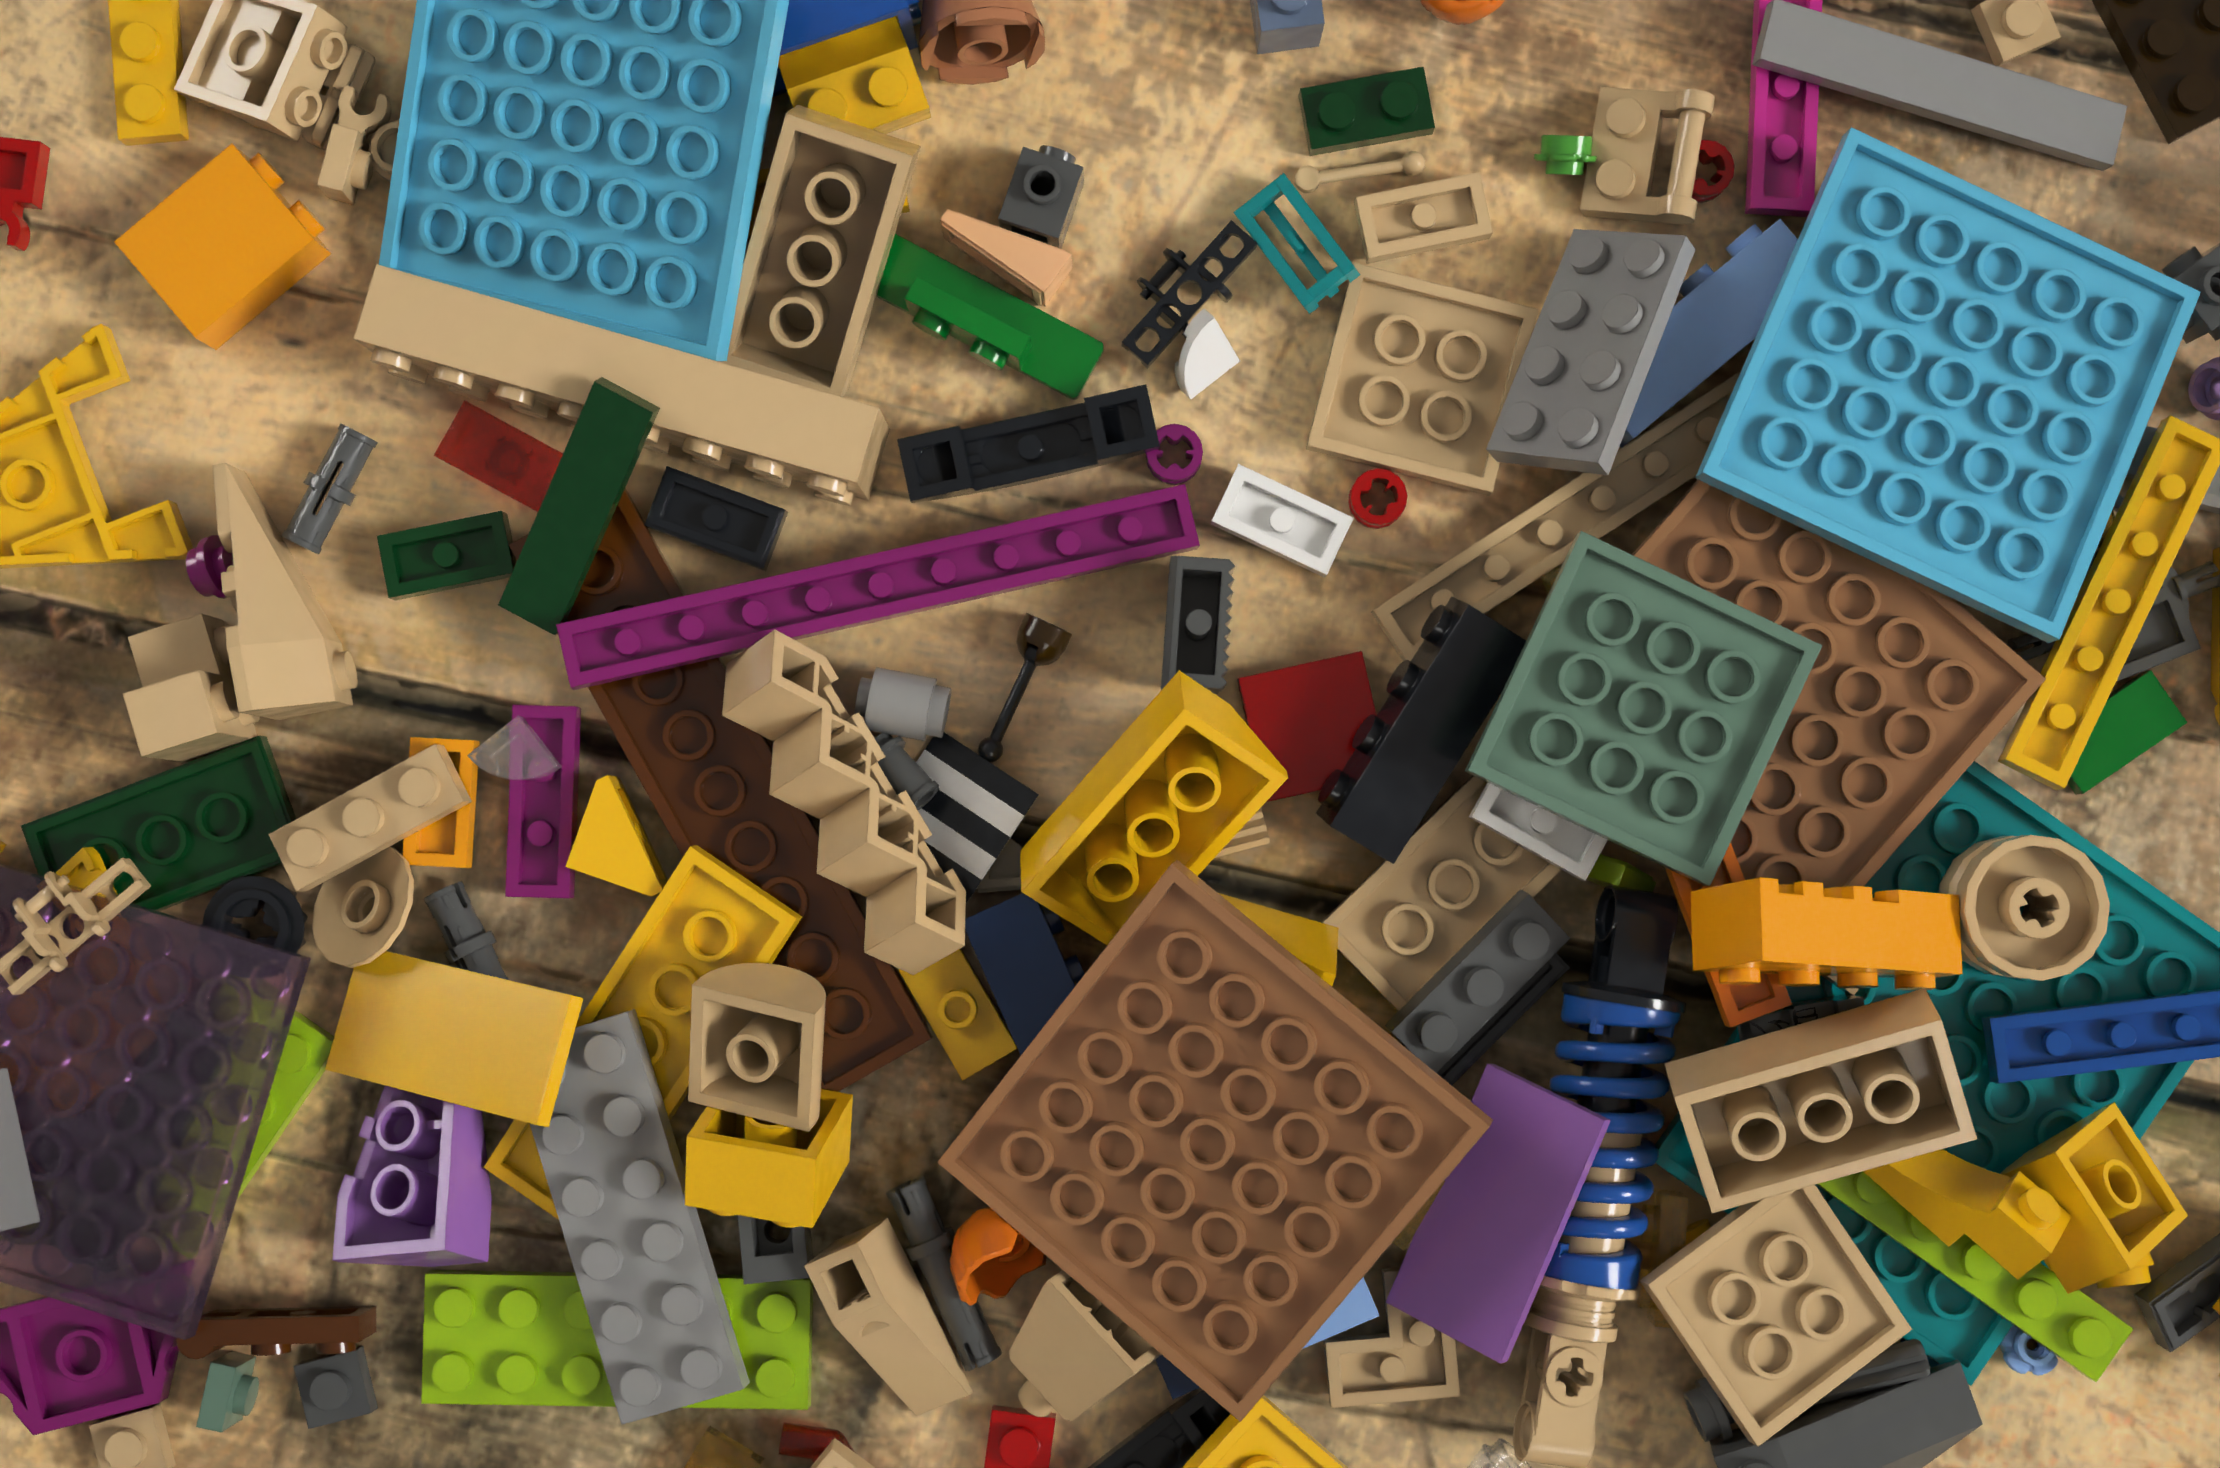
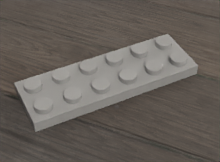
(629, 1230)

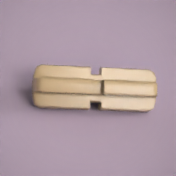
(352, 72)

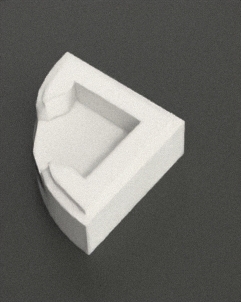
(1204, 355)

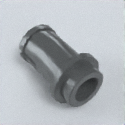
(904, 772)

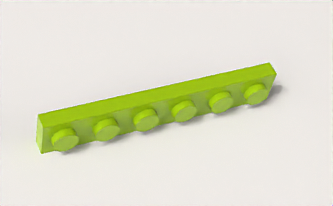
(2036, 1304)

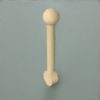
(1308, 178)

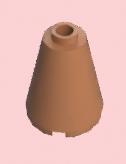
(979, 38)

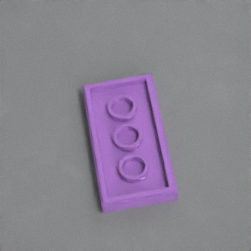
(1499, 1215)

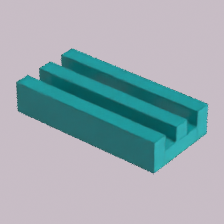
(1326, 283)

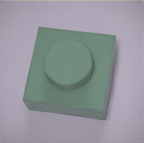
(228, 1392)

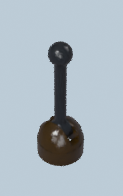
(1039, 645)

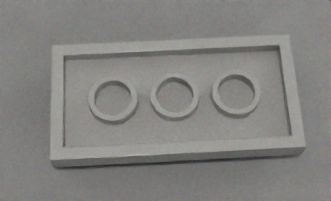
(1591, 350)

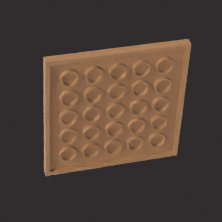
(1888, 710)
(1213, 1140)

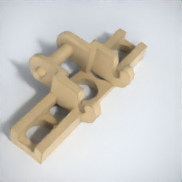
(37, 938)

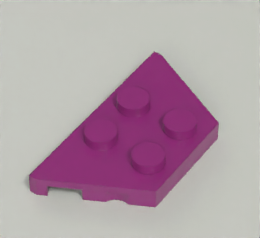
(78, 1364)

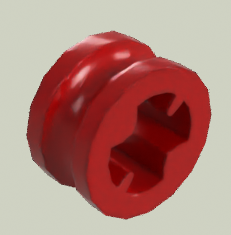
(1713, 152)
(1363, 486)

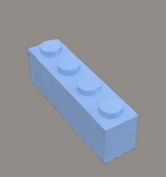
(1713, 320)

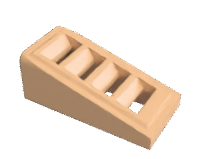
(1020, 261)

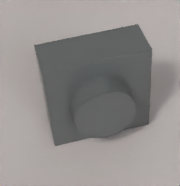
(335, 1387)

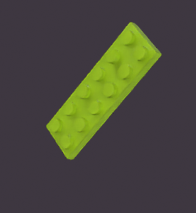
(533, 1343)

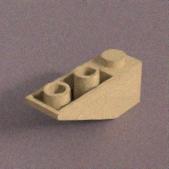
(887, 1316)

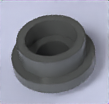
(1708, 1412)

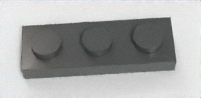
(1477, 981)

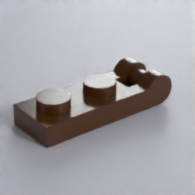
(275, 1329)

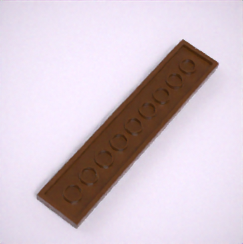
(714, 793)

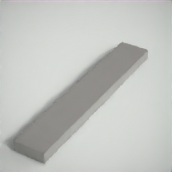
(1939, 85)

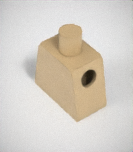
(1074, 1351)

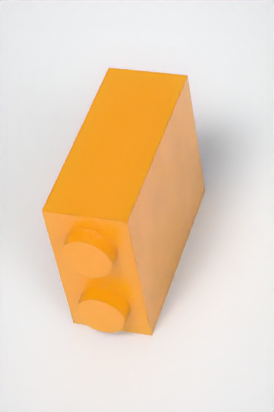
(225, 245)

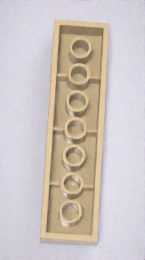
(552, 362)

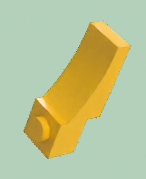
(1998, 1212)

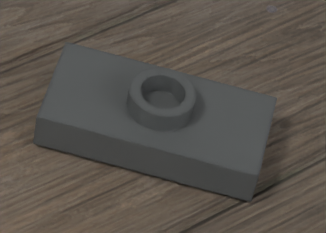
(2182, 1298)

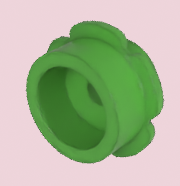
(1565, 153)

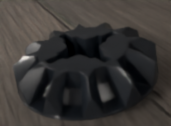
(246, 897)

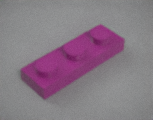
(545, 810)

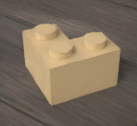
(186, 692)

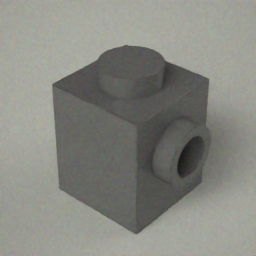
(1043, 195)

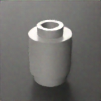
(903, 704)

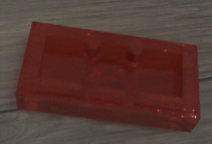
(499, 455)

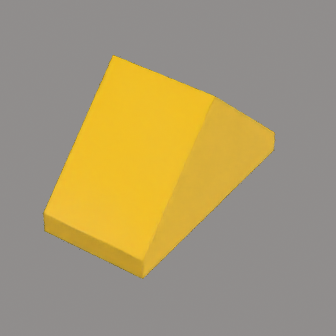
(614, 842)

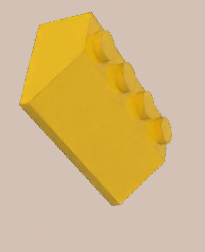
(1160, 795)

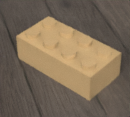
(819, 249)
(1821, 1100)

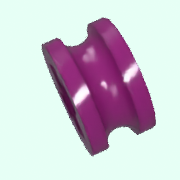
(1174, 473)

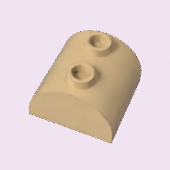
(758, 1043)

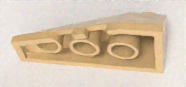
(284, 647)

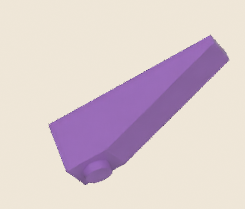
(416, 1187)

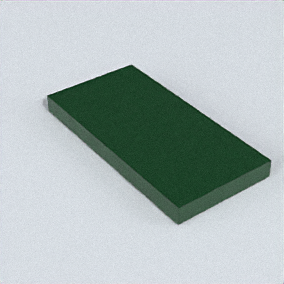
(180, 827)

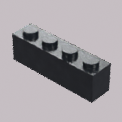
(1421, 728)

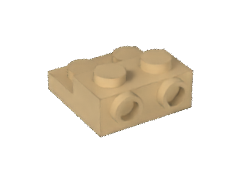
(264, 62)

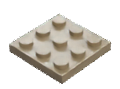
(1419, 378)
(1776, 1308)

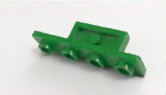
(987, 319)

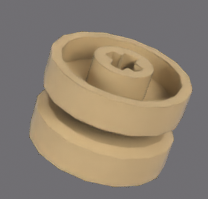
(2061, 901)

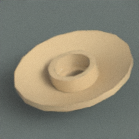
(363, 909)

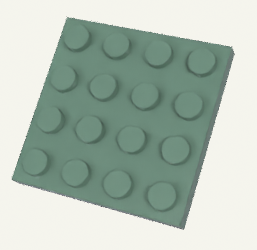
(1643, 708)

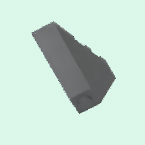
(1874, 1429)

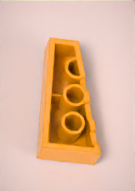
(1825, 932)

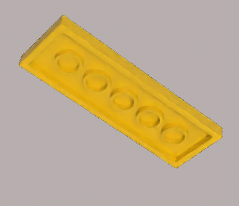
(696, 925)

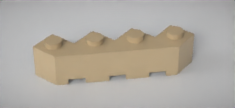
(832, 771)

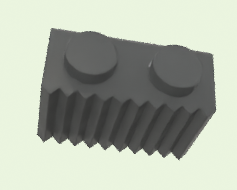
(1198, 620)

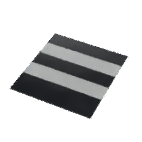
(971, 811)

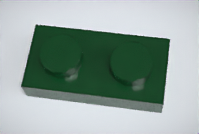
(1366, 111)
(447, 555)

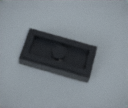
(716, 518)

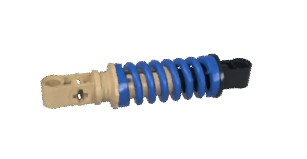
(1593, 1258)

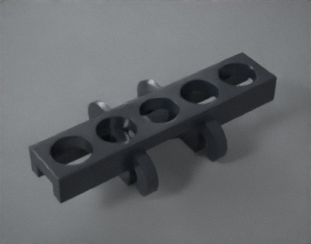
(1196, 274)

